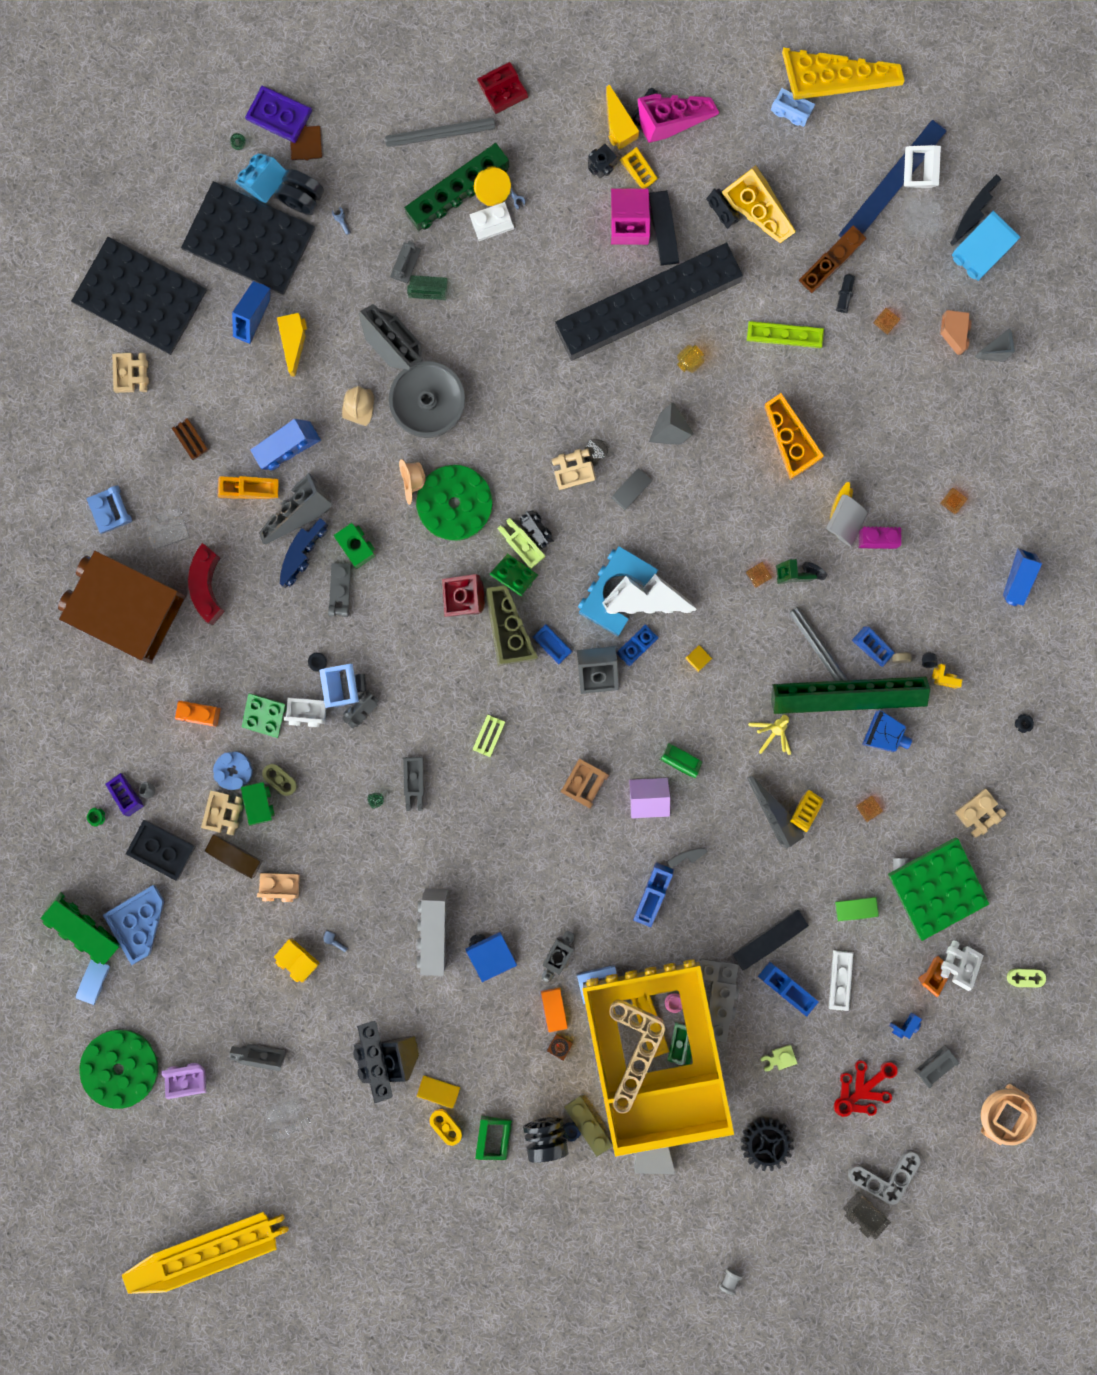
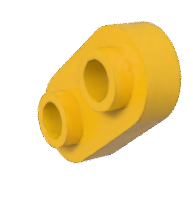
(444, 1127)

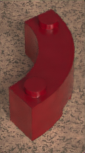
(200, 584)

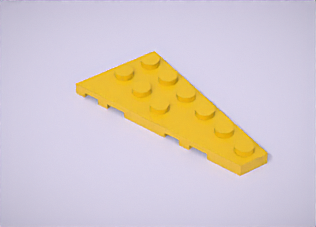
(836, 74)

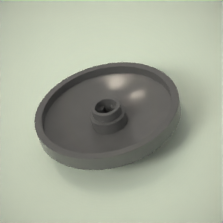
(427, 399)

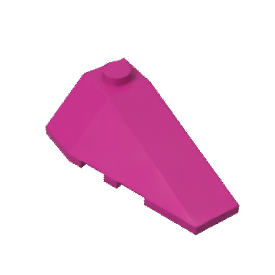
(668, 116)

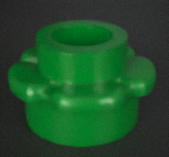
(91, 817)

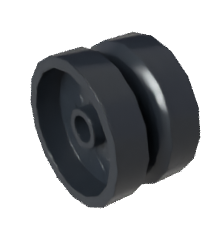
(299, 192)

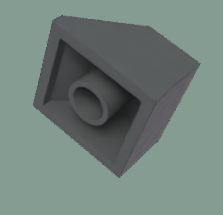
(597, 670)

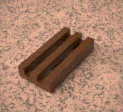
(181, 426)

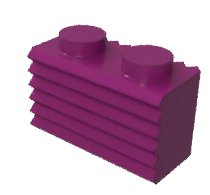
(880, 537)

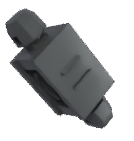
(548, 974)

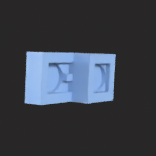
(92, 982)

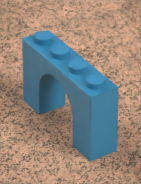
(620, 564)

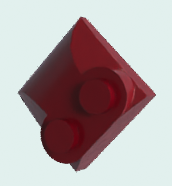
(463, 595)

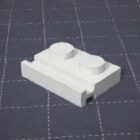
(491, 221)

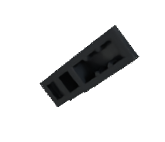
(973, 213)
(664, 228)
(770, 940)

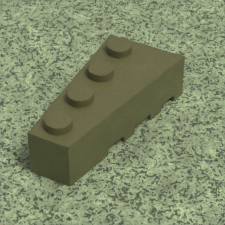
(508, 632)

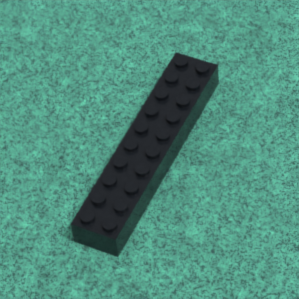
(648, 301)

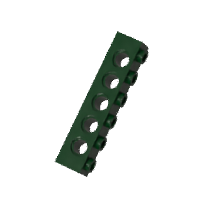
(491, 156)

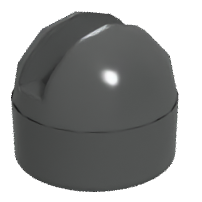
(146, 790)

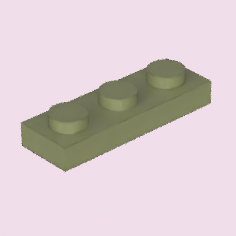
(588, 1126)

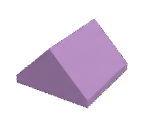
(649, 798)

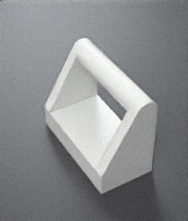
(931, 166)

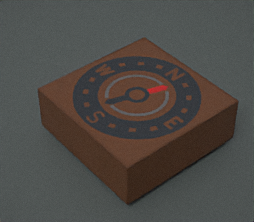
(559, 1047)

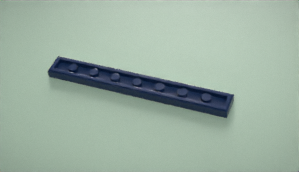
(893, 181)

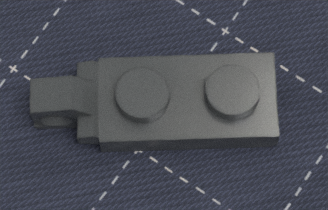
(258, 1056)

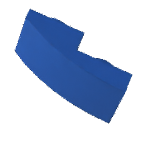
(637, 645)

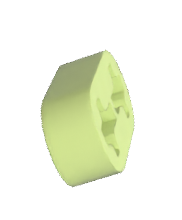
(1026, 982)

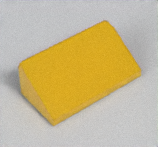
(438, 1091)

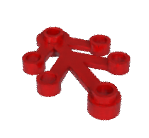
(862, 1090)

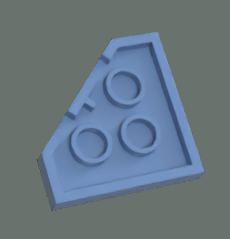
(136, 923)

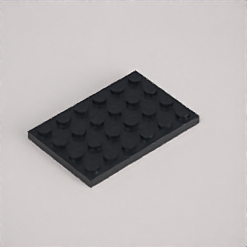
(248, 237)
(139, 295)

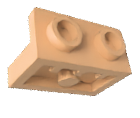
(278, 886)

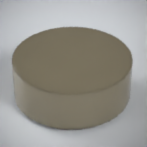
(901, 658)

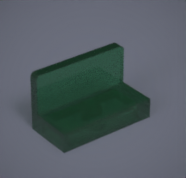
(427, 287)

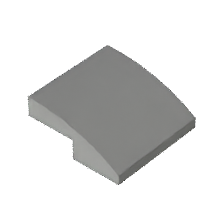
(847, 520)

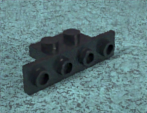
(372, 1062)

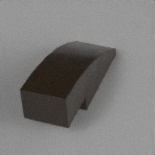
(233, 856)

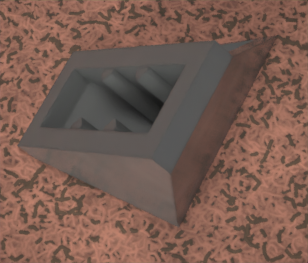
(999, 349)
(671, 427)

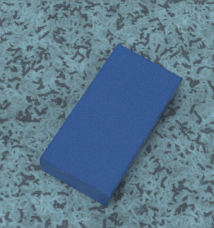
(552, 644)

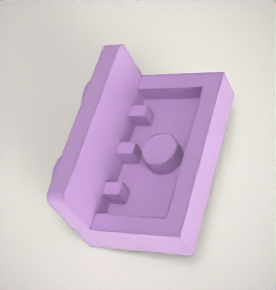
(184, 1081)

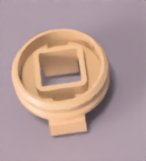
(994, 1106)

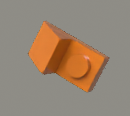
(932, 978)

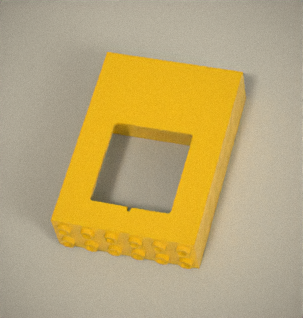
(672, 1103)

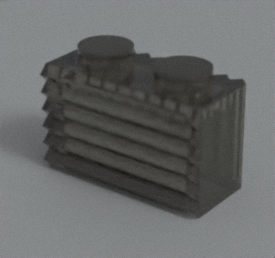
(867, 1215)

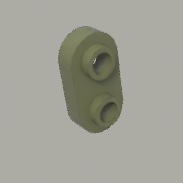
(278, 782)

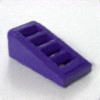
(132, 808)

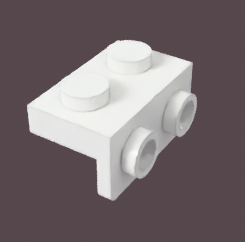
(305, 711)

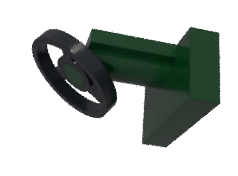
(788, 572)

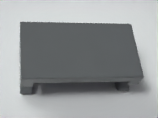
(936, 1066)

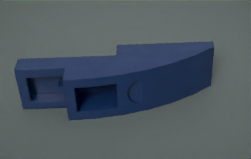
(295, 559)

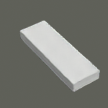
(841, 980)

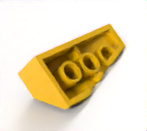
(756, 201)

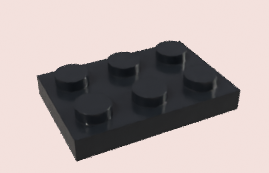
(160, 850)

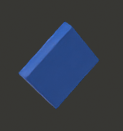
(491, 957)

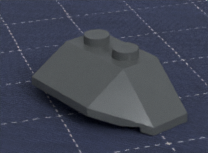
(390, 338)

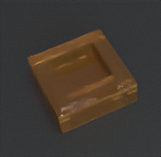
(886, 321)
(953, 501)
(758, 575)
(869, 808)

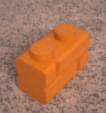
(197, 713)

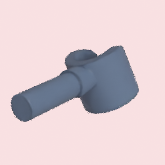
(516, 198)
(340, 218)
(329, 939)

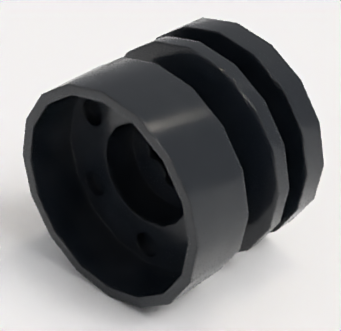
(546, 1144)

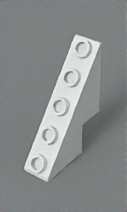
(653, 597)

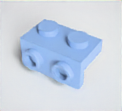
(795, 110)

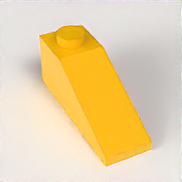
(621, 127)
(293, 335)

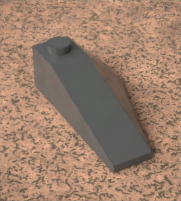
(304, 506)
(777, 816)

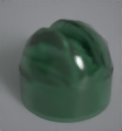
(241, 139)
(375, 800)

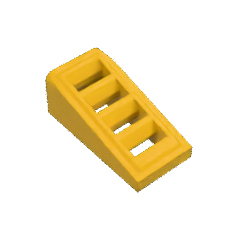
(625, 161)
(807, 809)

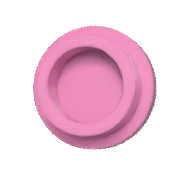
(673, 1003)

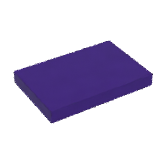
(278, 114)

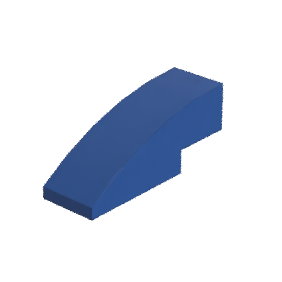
(653, 894)
(788, 989)

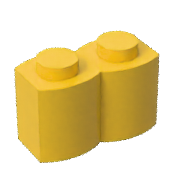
(296, 960)

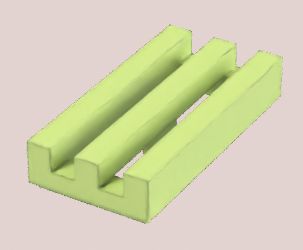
(482, 750)

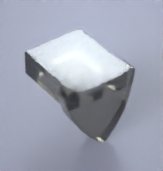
(598, 450)

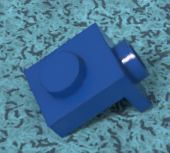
(910, 1026)

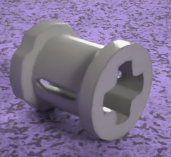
(730, 1281)

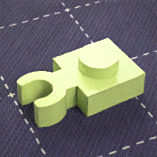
(782, 1057)

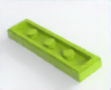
(785, 334)

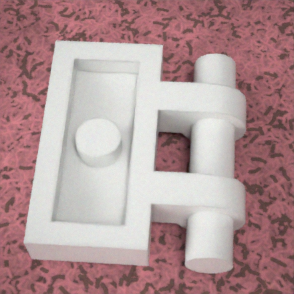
(967, 967)

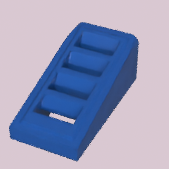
(858, 640)

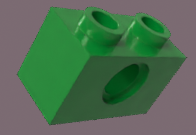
(345, 539)

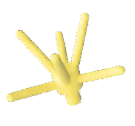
(777, 728)

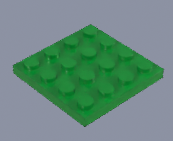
(938, 889)

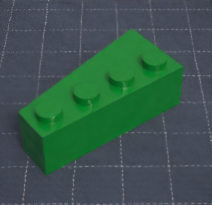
(79, 929)

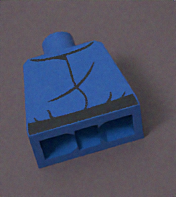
(886, 733)

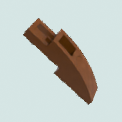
(832, 260)

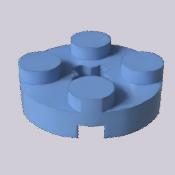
(238, 780)

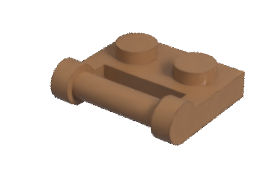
(578, 780)

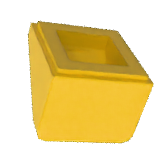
(698, 658)

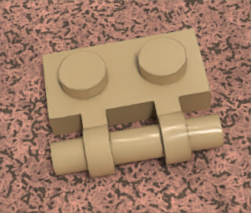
(124, 372)
(573, 475)
(978, 807)
(216, 811)

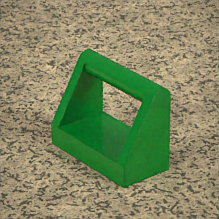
(681, 760)
(485, 1120)

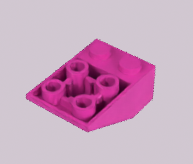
(630, 217)

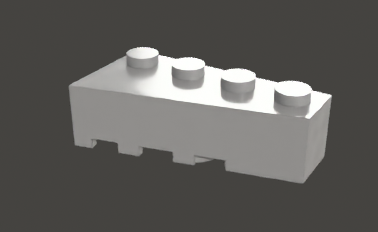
(432, 932)

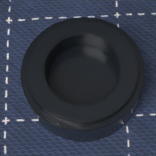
(317, 662)

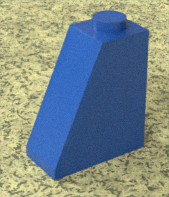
(250, 311)
(1021, 577)

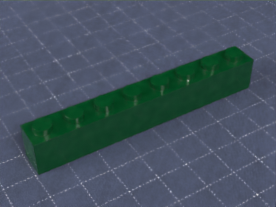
(850, 695)

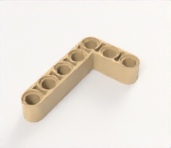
(639, 1053)

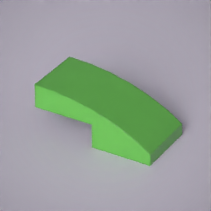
(857, 909)

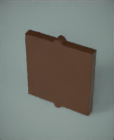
(307, 145)

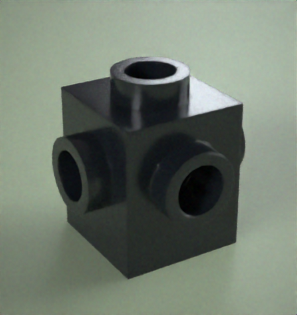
(602, 161)

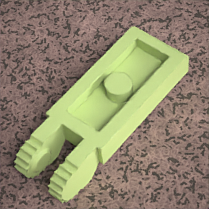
(522, 545)

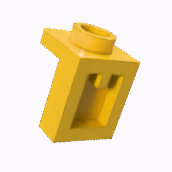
(948, 680)

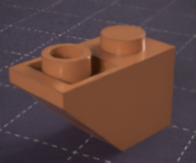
(955, 329)

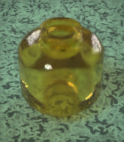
(690, 358)

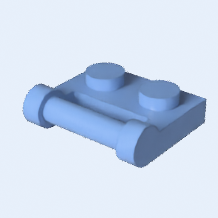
(103, 511)

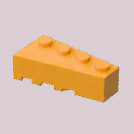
(792, 438)

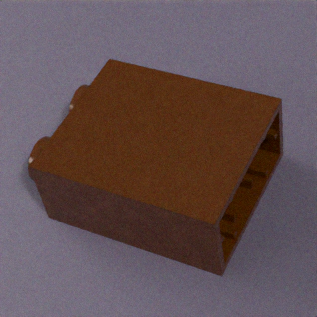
(120, 606)

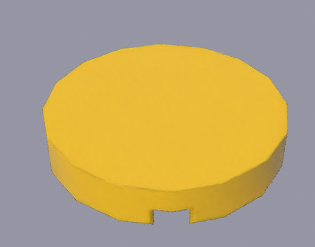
(492, 186)

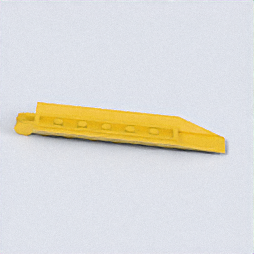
(204, 1255)

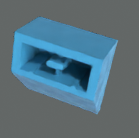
(261, 177)

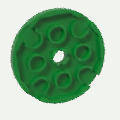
(458, 522)
(98, 1072)

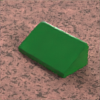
(680, 1048)

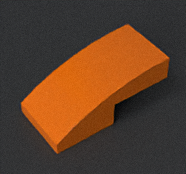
(554, 1009)

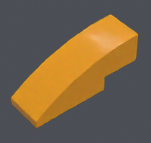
(247, 488)

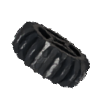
(759, 1148)

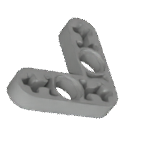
(885, 1186)

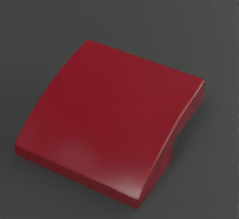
(502, 88)

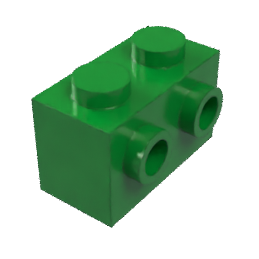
(256, 803)

